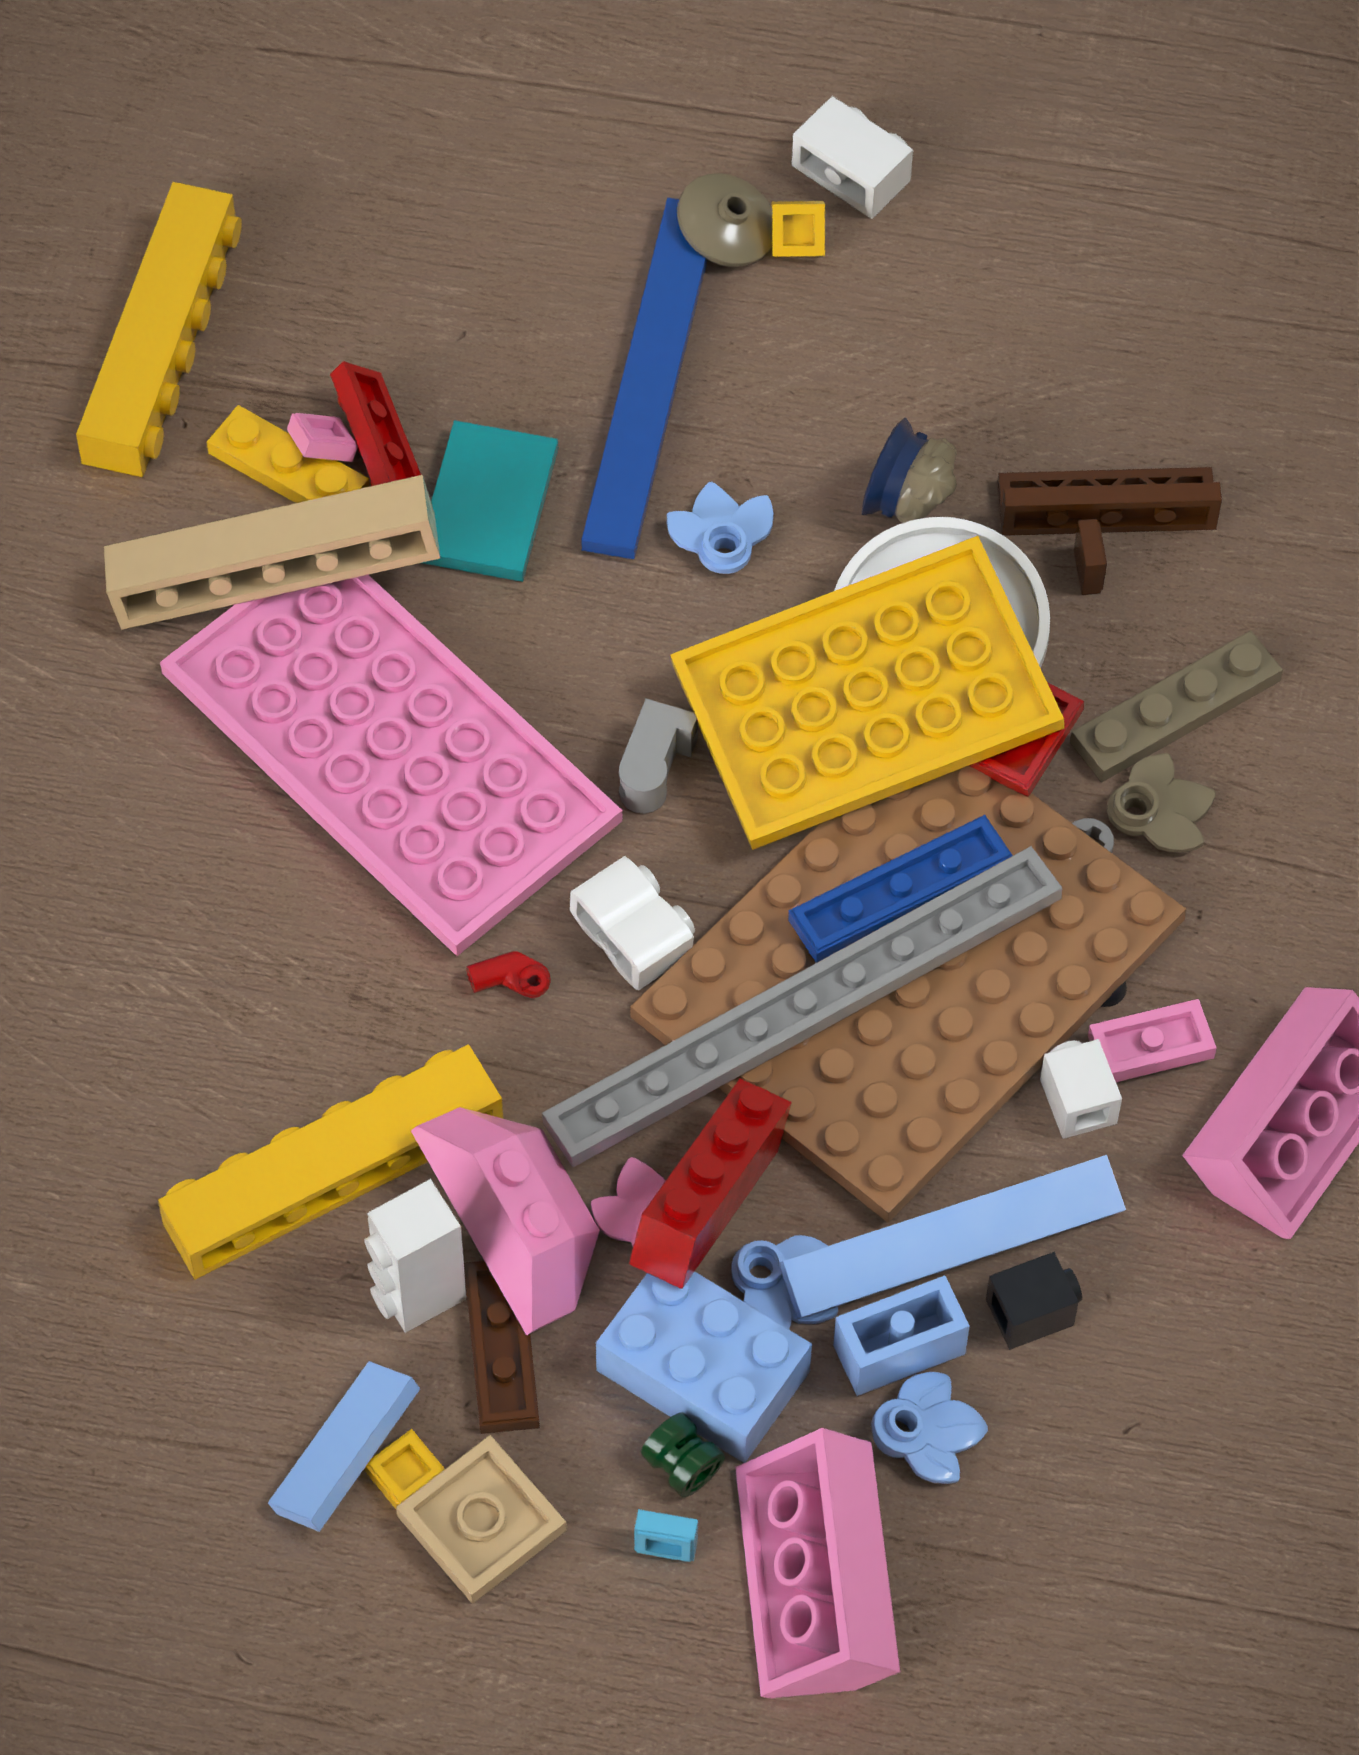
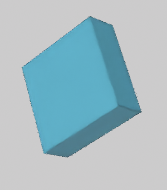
(665, 1535)

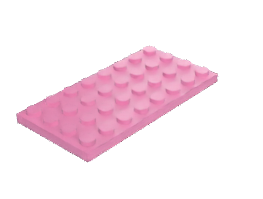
(395, 750)

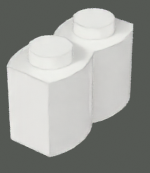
(632, 921)

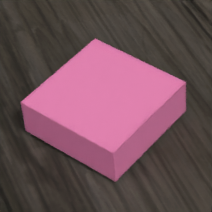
(322, 437)

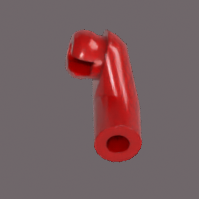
(512, 971)

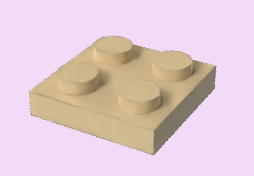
(481, 1519)

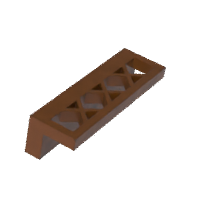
(1117, 498)

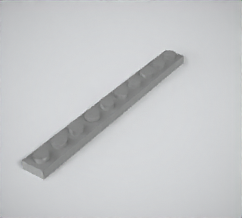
(801, 1006)

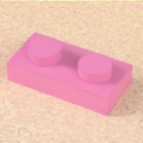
(1155, 1040)

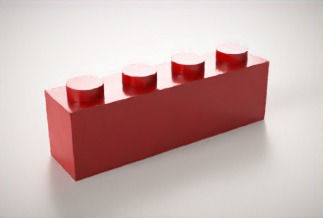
(710, 1183)

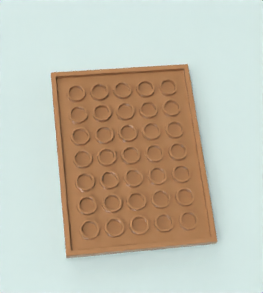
(928, 1065)

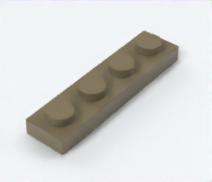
(1176, 706)

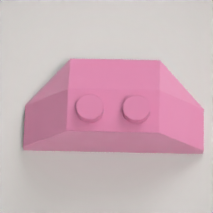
(515, 1209)

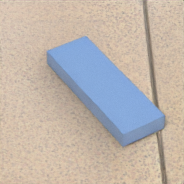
(344, 1446)

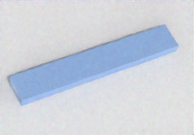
(951, 1236)

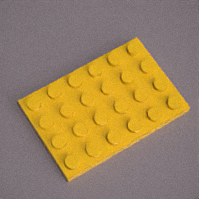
(866, 692)

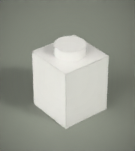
(1080, 1087)

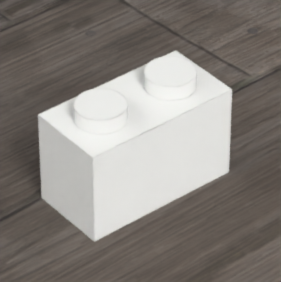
(852, 157)

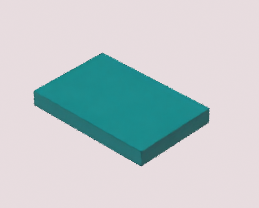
(491, 499)

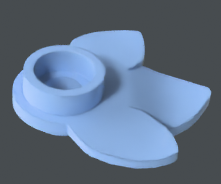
(720, 524)
(771, 1293)
(936, 1427)

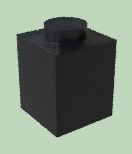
(1033, 1299)

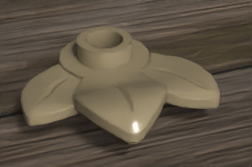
(1168, 805)

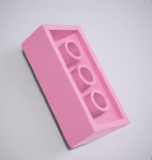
(1287, 1115)
(817, 1567)

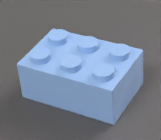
(704, 1358)

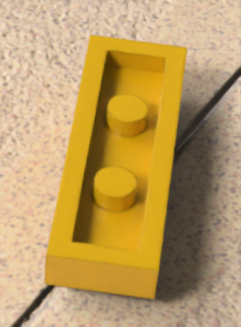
(275, 460)

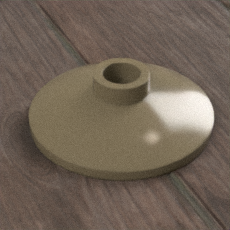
(715, 230)

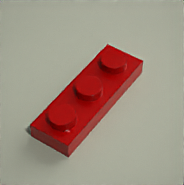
(374, 423)

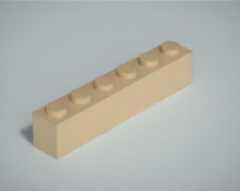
(271, 552)

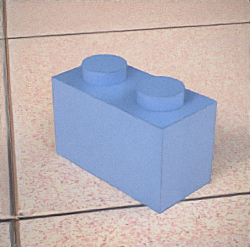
(901, 1335)

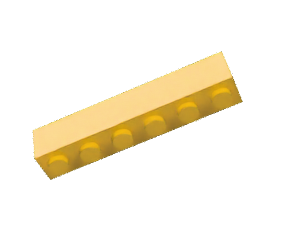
(158, 330)
(321, 1164)

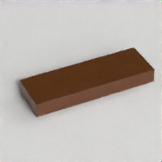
(500, 1357)

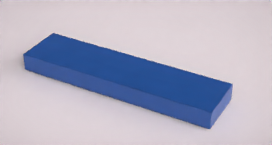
(896, 888)

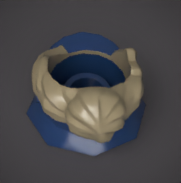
(910, 475)

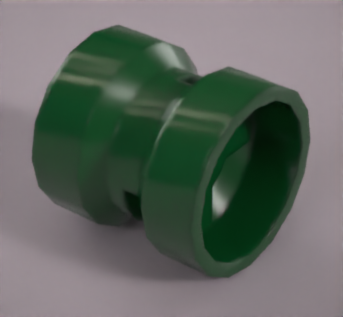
(682, 1454)

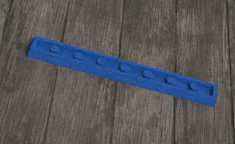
(645, 393)

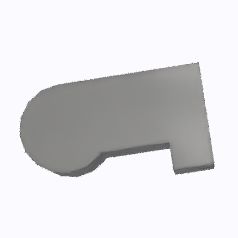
(650, 752)

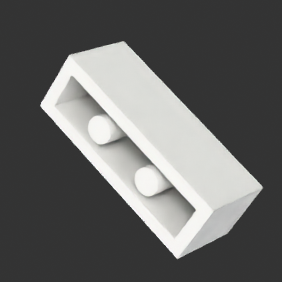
(415, 1256)

